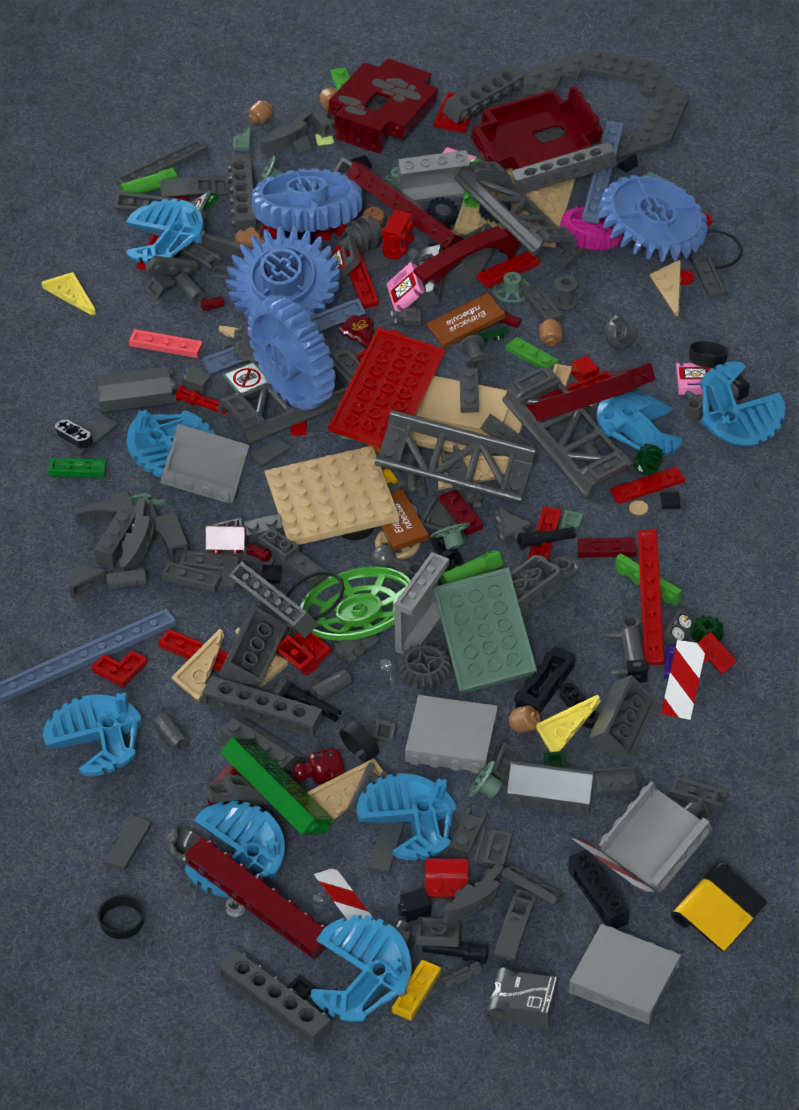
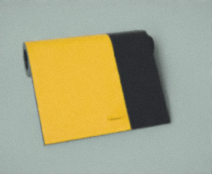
(719, 906)

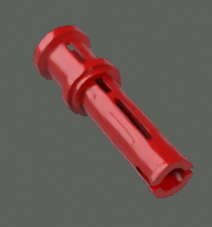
(194, 398)

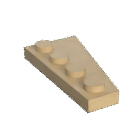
(482, 471)
(337, 793)

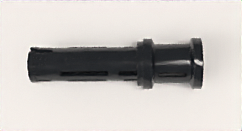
(537, 537)
(294, 693)
(466, 951)

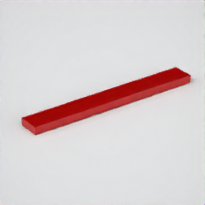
(651, 597)

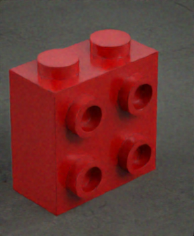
(397, 235)

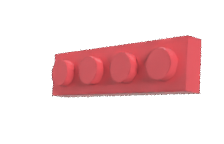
(165, 343)

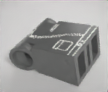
(522, 998)

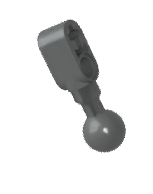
(385, 557)

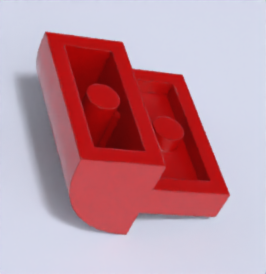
(304, 652)
(445, 876)

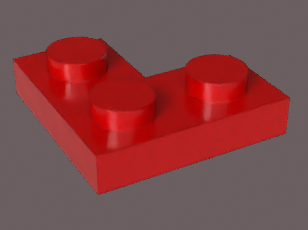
(717, 654)
(120, 672)

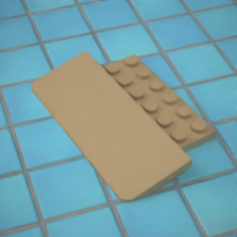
(443, 406)

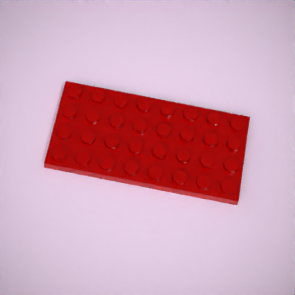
(389, 377)

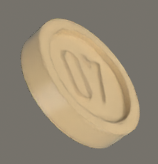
(638, 507)

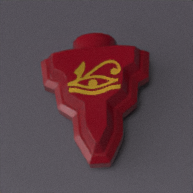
(358, 329)

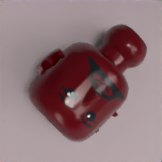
(321, 766)

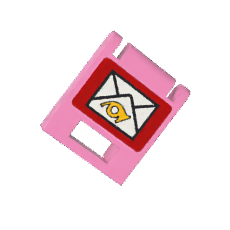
(403, 288)
(690, 374)

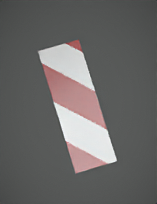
(683, 679)
(613, 865)
(341, 893)

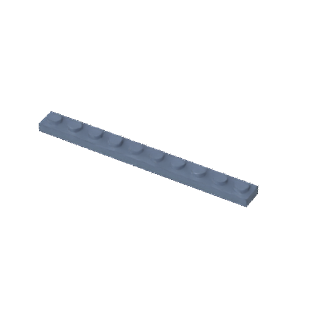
(601, 179)
(325, 321)
(85, 655)

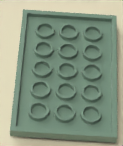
(484, 630)

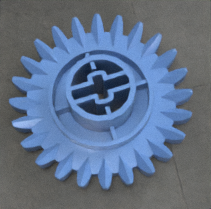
(654, 216)
(285, 269)

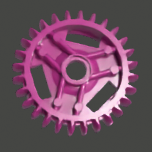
(589, 234)

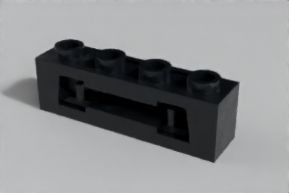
(561, 664)
(598, 890)

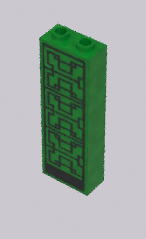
(277, 786)

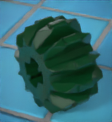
(648, 459)
(705, 625)

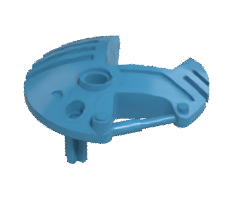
(174, 221)
(632, 415)
(749, 420)
(152, 442)
(96, 719)
(413, 801)
(245, 832)
(369, 947)

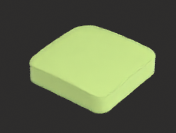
(324, 141)

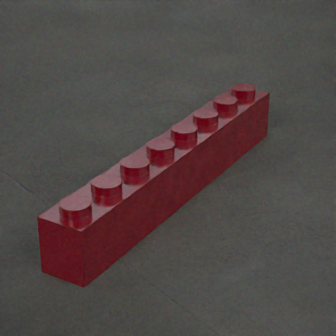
(399, 201)
(256, 896)

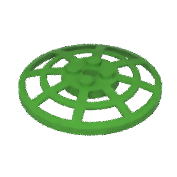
(357, 609)

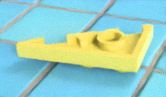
(70, 290)
(561, 727)

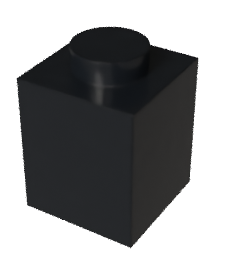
(414, 905)

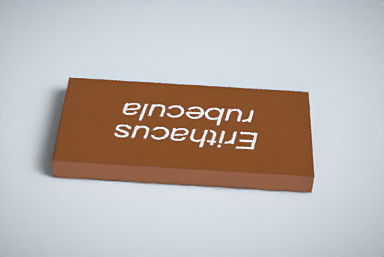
(465, 320)
(409, 528)

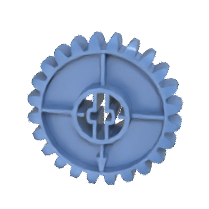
(306, 200)
(291, 352)

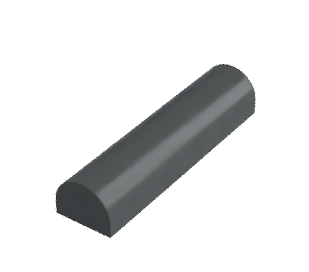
(132, 201)

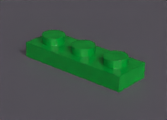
(77, 467)

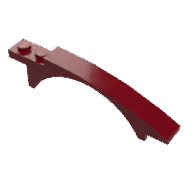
(440, 264)
(620, 383)

